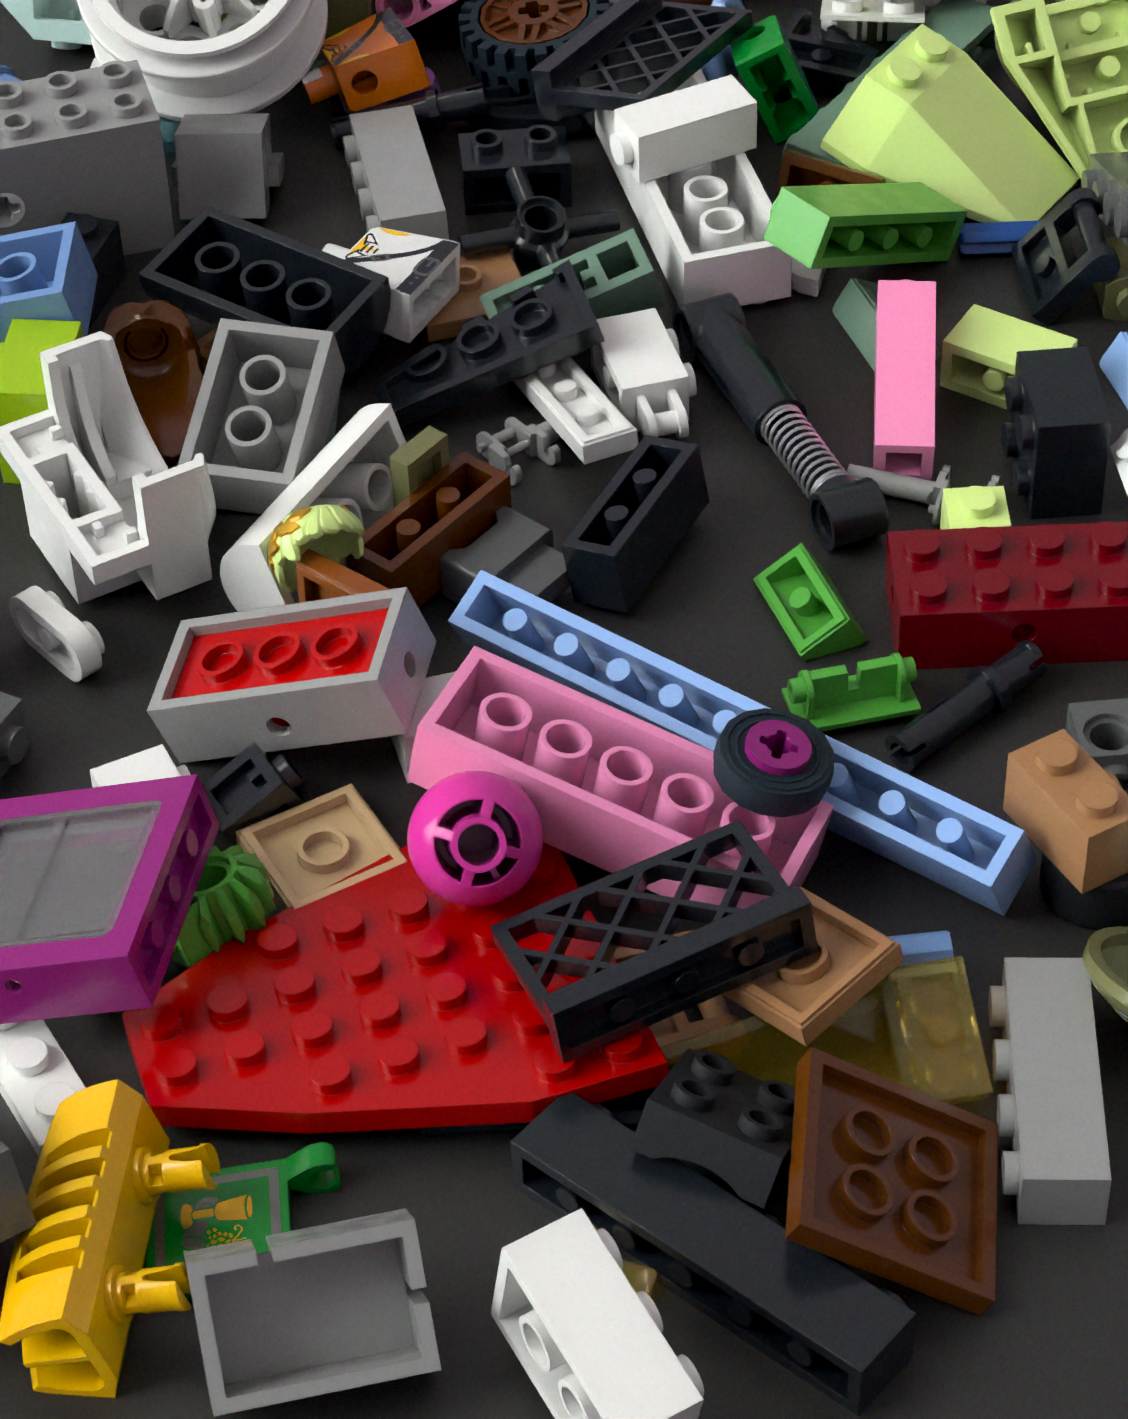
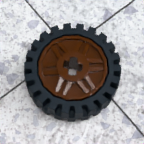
(511, 37)

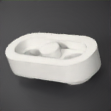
(56, 633)

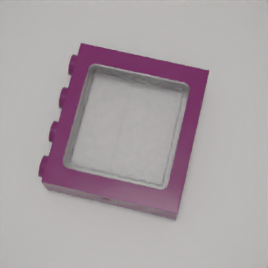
(97, 894)

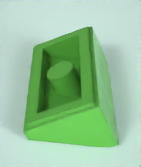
(809, 605)

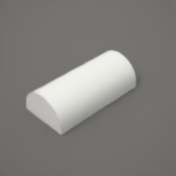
(346, 472)

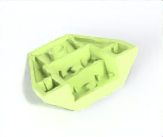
(1071, 69)
(946, 124)

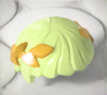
(322, 528)

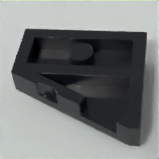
(828, 56)

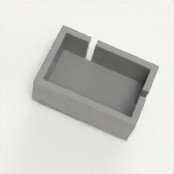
(312, 1312)

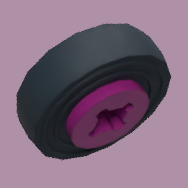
(773, 762)

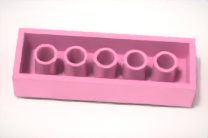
(598, 775)

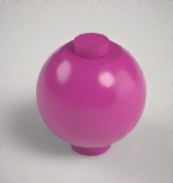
(475, 838)

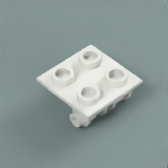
(898, 13)

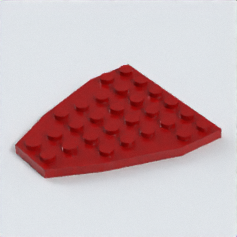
(373, 1019)

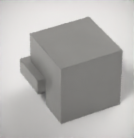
(225, 164)

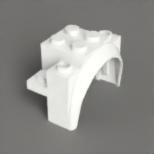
(99, 487)

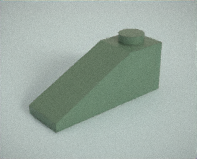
(611, 273)

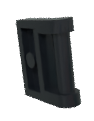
(1048, 261)

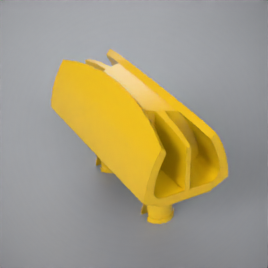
(83, 1263)

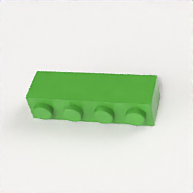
(864, 224)

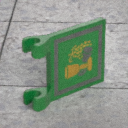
(245, 1205)

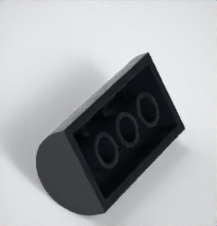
(256, 275)

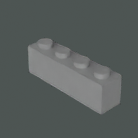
(394, 173)
(1052, 1092)

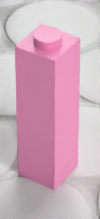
(905, 377)

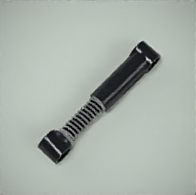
(839, 505)

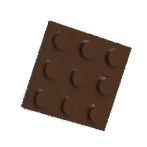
(893, 1182)

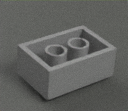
(263, 409)

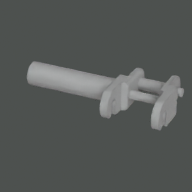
(531, 439)
(912, 487)

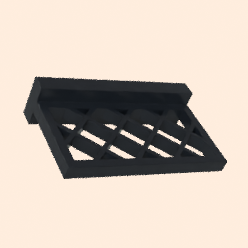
(632, 51)
(673, 969)

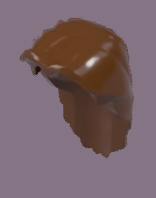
(160, 368)

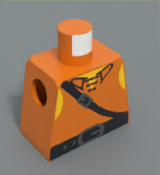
(368, 64)

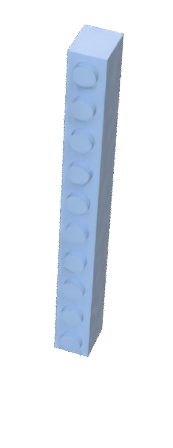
(871, 799)

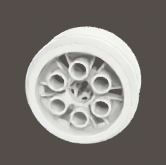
(211, 67)

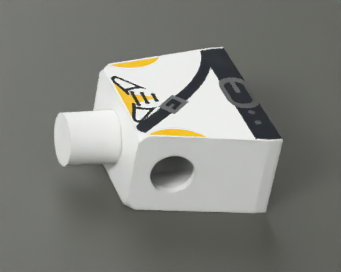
(419, 270)

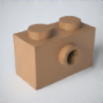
(1069, 809)

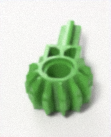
(227, 902)

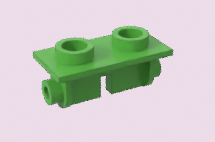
(838, 701)

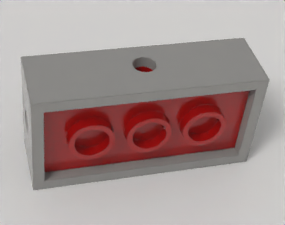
(293, 676)

